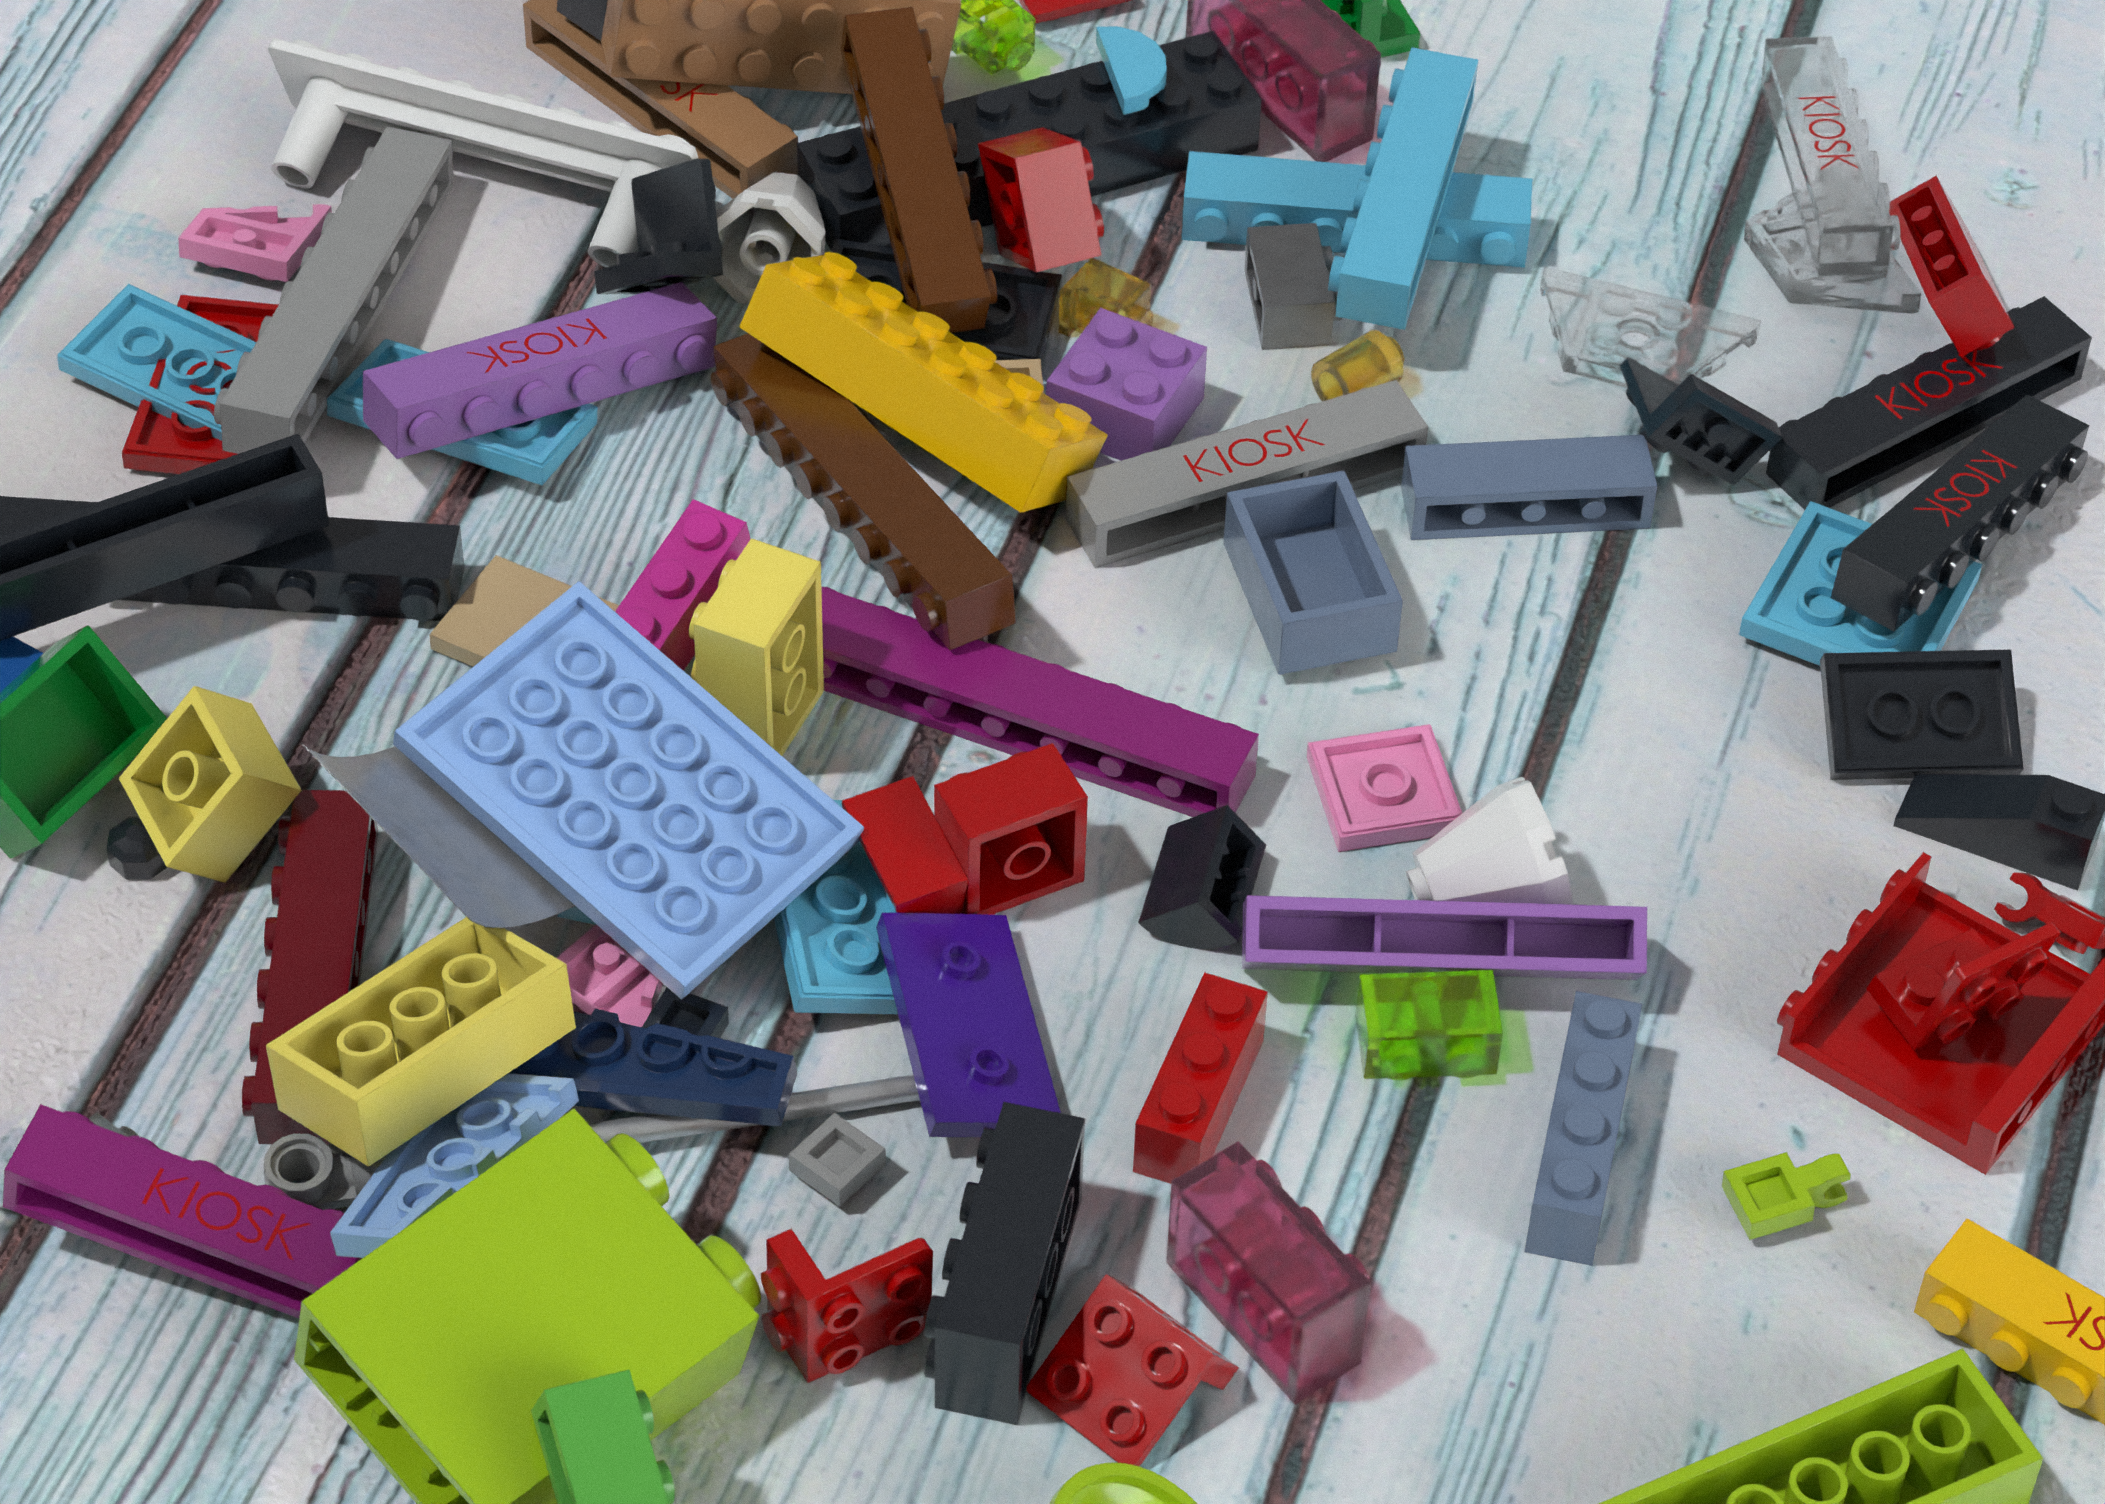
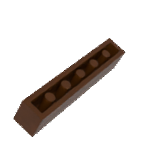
(916, 168)

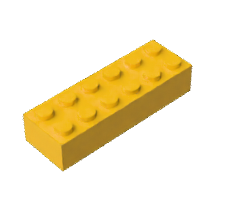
(922, 379)

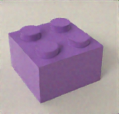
(1131, 382)

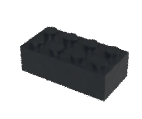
(1006, 1263)

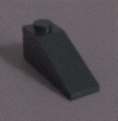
(2010, 819)

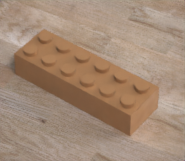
(753, 40)

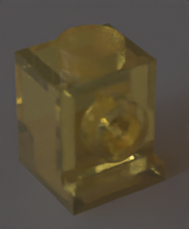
(1104, 287)

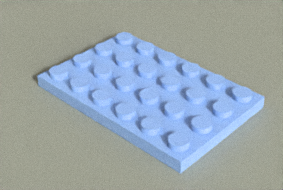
(629, 788)

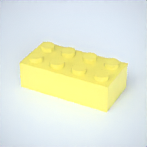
(420, 1038)

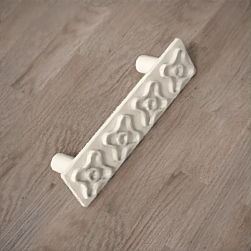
(501, 129)

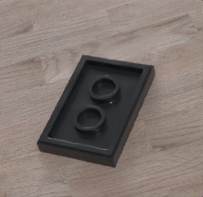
(1920, 714)

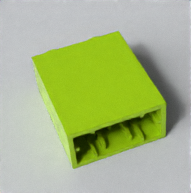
(517, 1287)

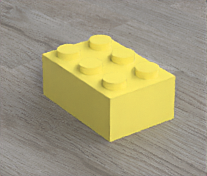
(763, 641)

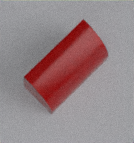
(909, 849)

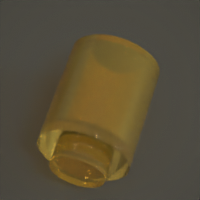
(1358, 365)

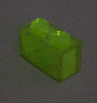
(1428, 1024)

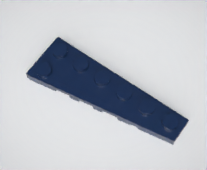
(667, 1071)

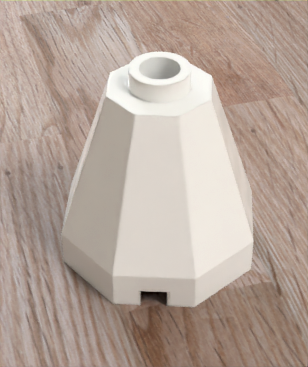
(764, 227)
(1494, 853)

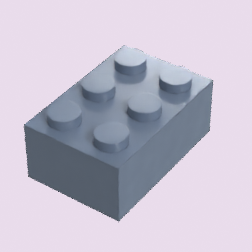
(1312, 572)

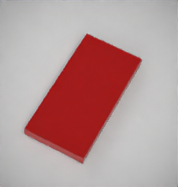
(165, 443)

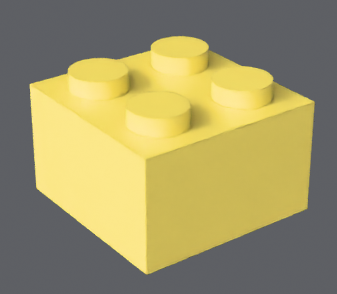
(209, 784)

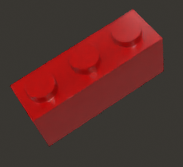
(1200, 1078)

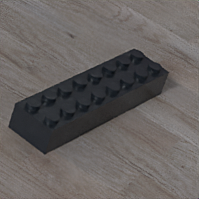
(1201, 109)

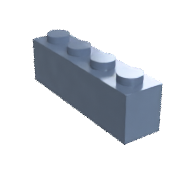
(1528, 487)
(1583, 1128)

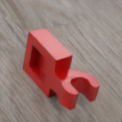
(2076, 923)

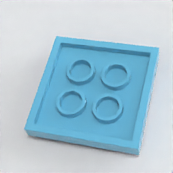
(1802, 620)

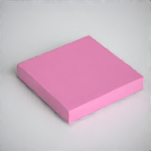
(1383, 787)

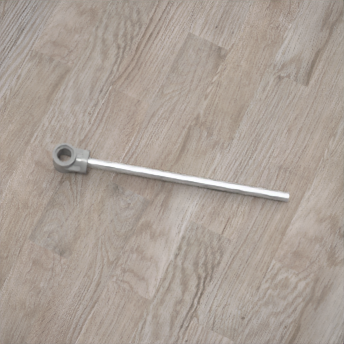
(338, 1177)

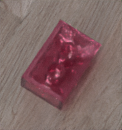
(1268, 1271)

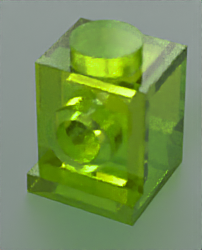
(1001, 41)

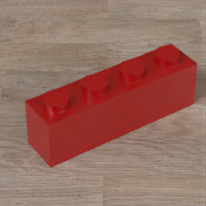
(1950, 268)

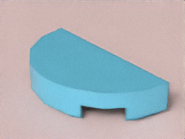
(1133, 65)

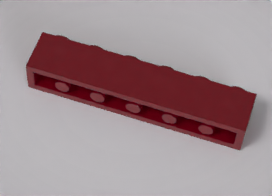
(315, 937)

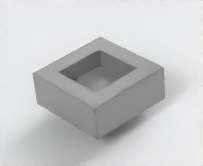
(837, 1159)

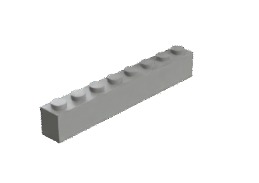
(337, 292)

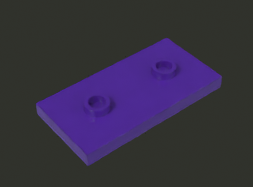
(964, 1019)

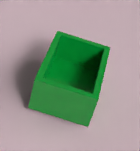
(65, 735)

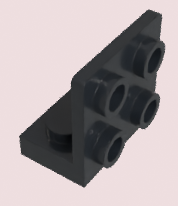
(673, 229)
(1699, 422)

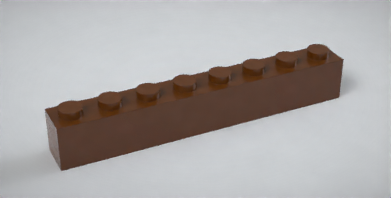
(867, 492)

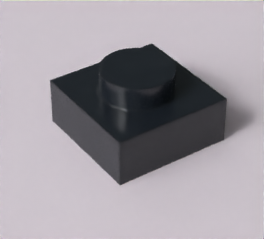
(691, 1013)

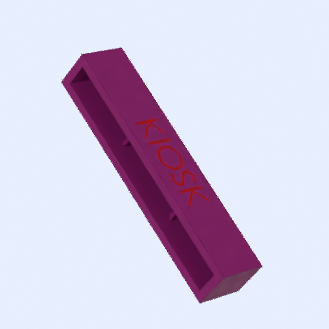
(172, 1211)

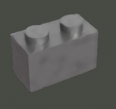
(1289, 285)

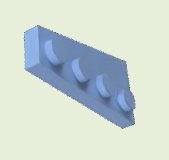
(449, 1157)

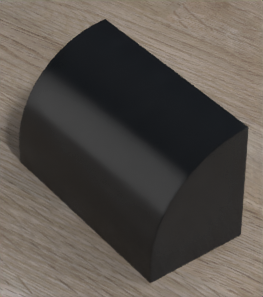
(1203, 880)

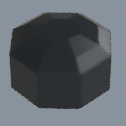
(133, 851)

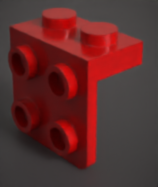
(847, 1316)

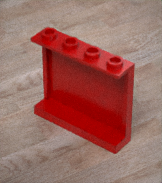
(1957, 1094)

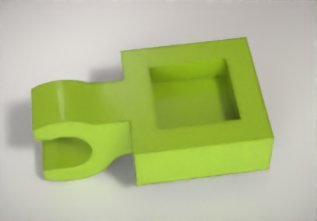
(1778, 1196)

